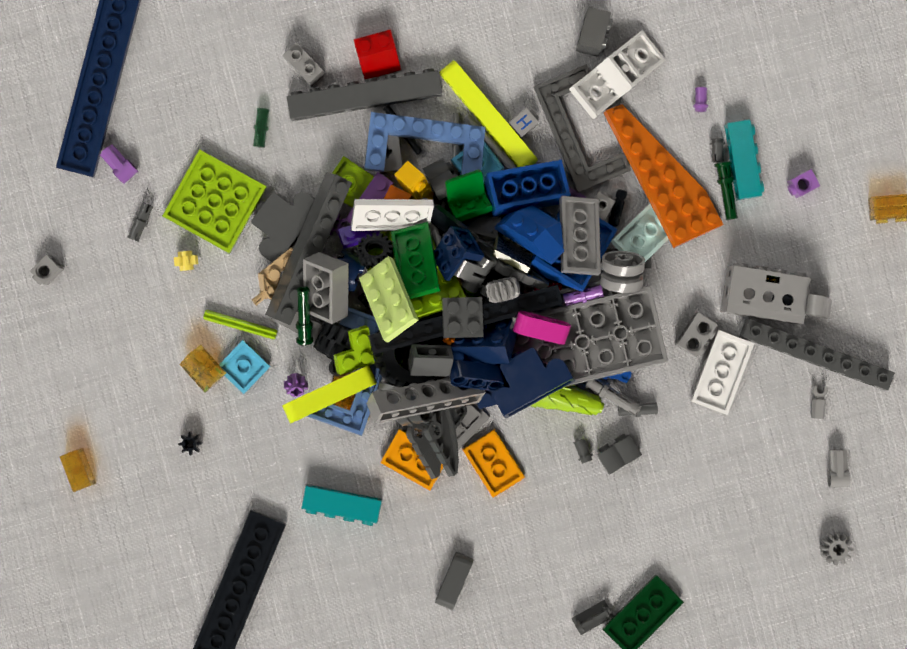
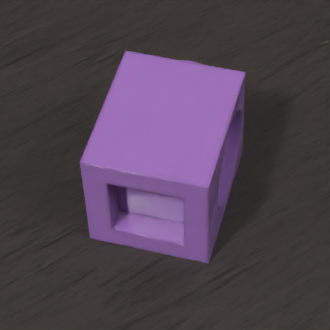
(810, 180)

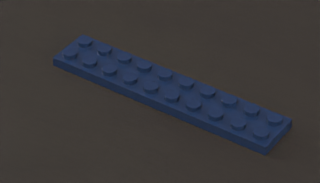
(97, 86)

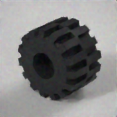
(332, 340)

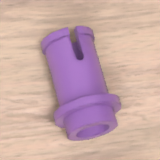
(700, 99)

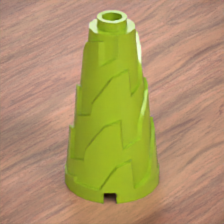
(572, 399)

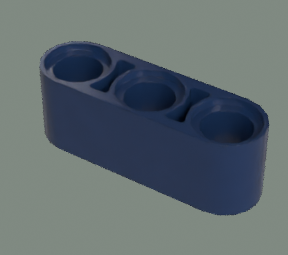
(476, 375)

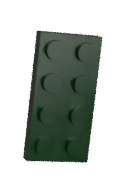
(643, 614)

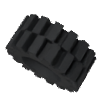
(374, 242)

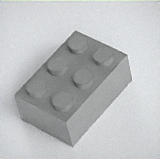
(328, 287)

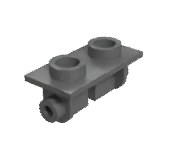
(592, 617)

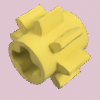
(185, 260)

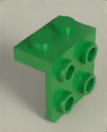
(467, 196)

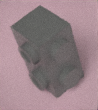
(426, 362)

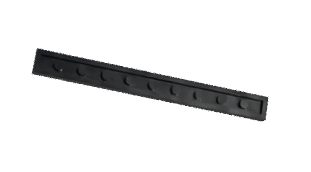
(492, 313)

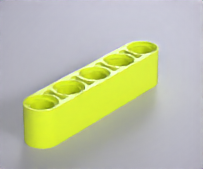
(329, 394)

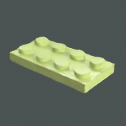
(388, 299)

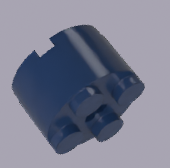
(354, 268)

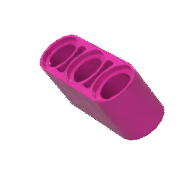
(541, 327)

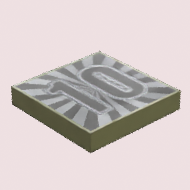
(512, 254)

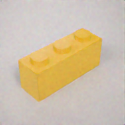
(414, 182)

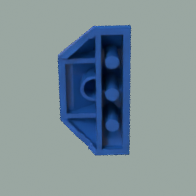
(534, 232)

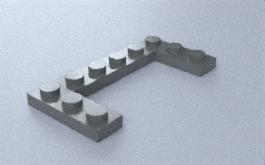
(582, 175)

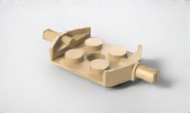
(270, 277)

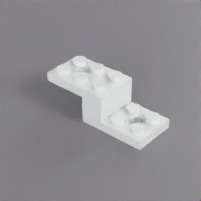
(617, 74)

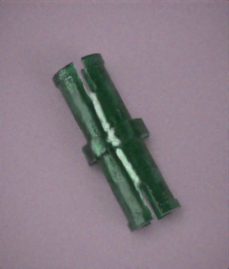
(261, 127)

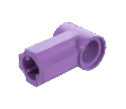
(121, 167)

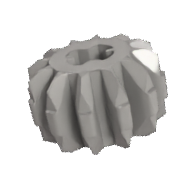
(502, 289)
(831, 543)

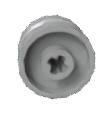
(622, 271)

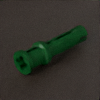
(725, 180)
(304, 323)

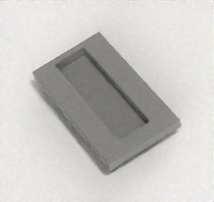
(470, 424)

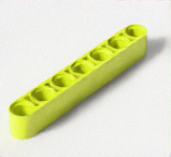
(487, 115)

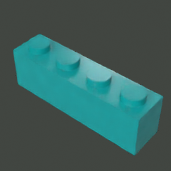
(743, 158)
(342, 504)

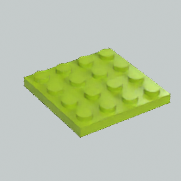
(214, 201)

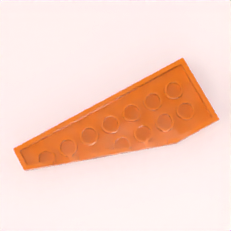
(672, 192)

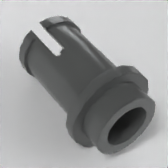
(717, 150)
(583, 451)

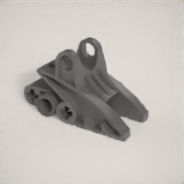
(479, 273)
(435, 439)

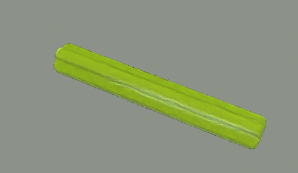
(240, 324)

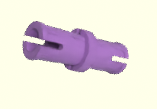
(587, 294)

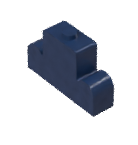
(530, 381)

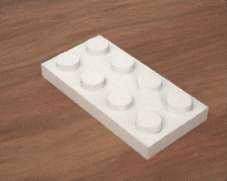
(389, 214)
(722, 372)

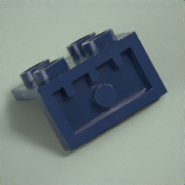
(454, 248)

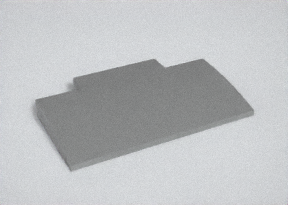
(605, 335)

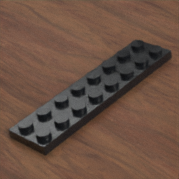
(241, 582)

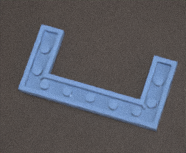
(386, 124)
(355, 418)

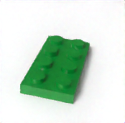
(416, 259)

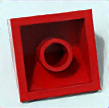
(377, 54)

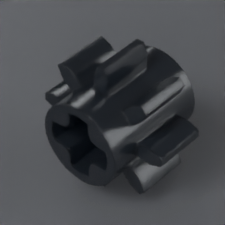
(196, 443)

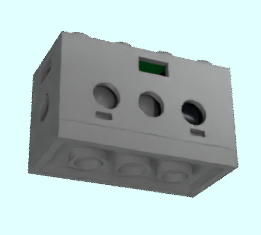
(755, 295)

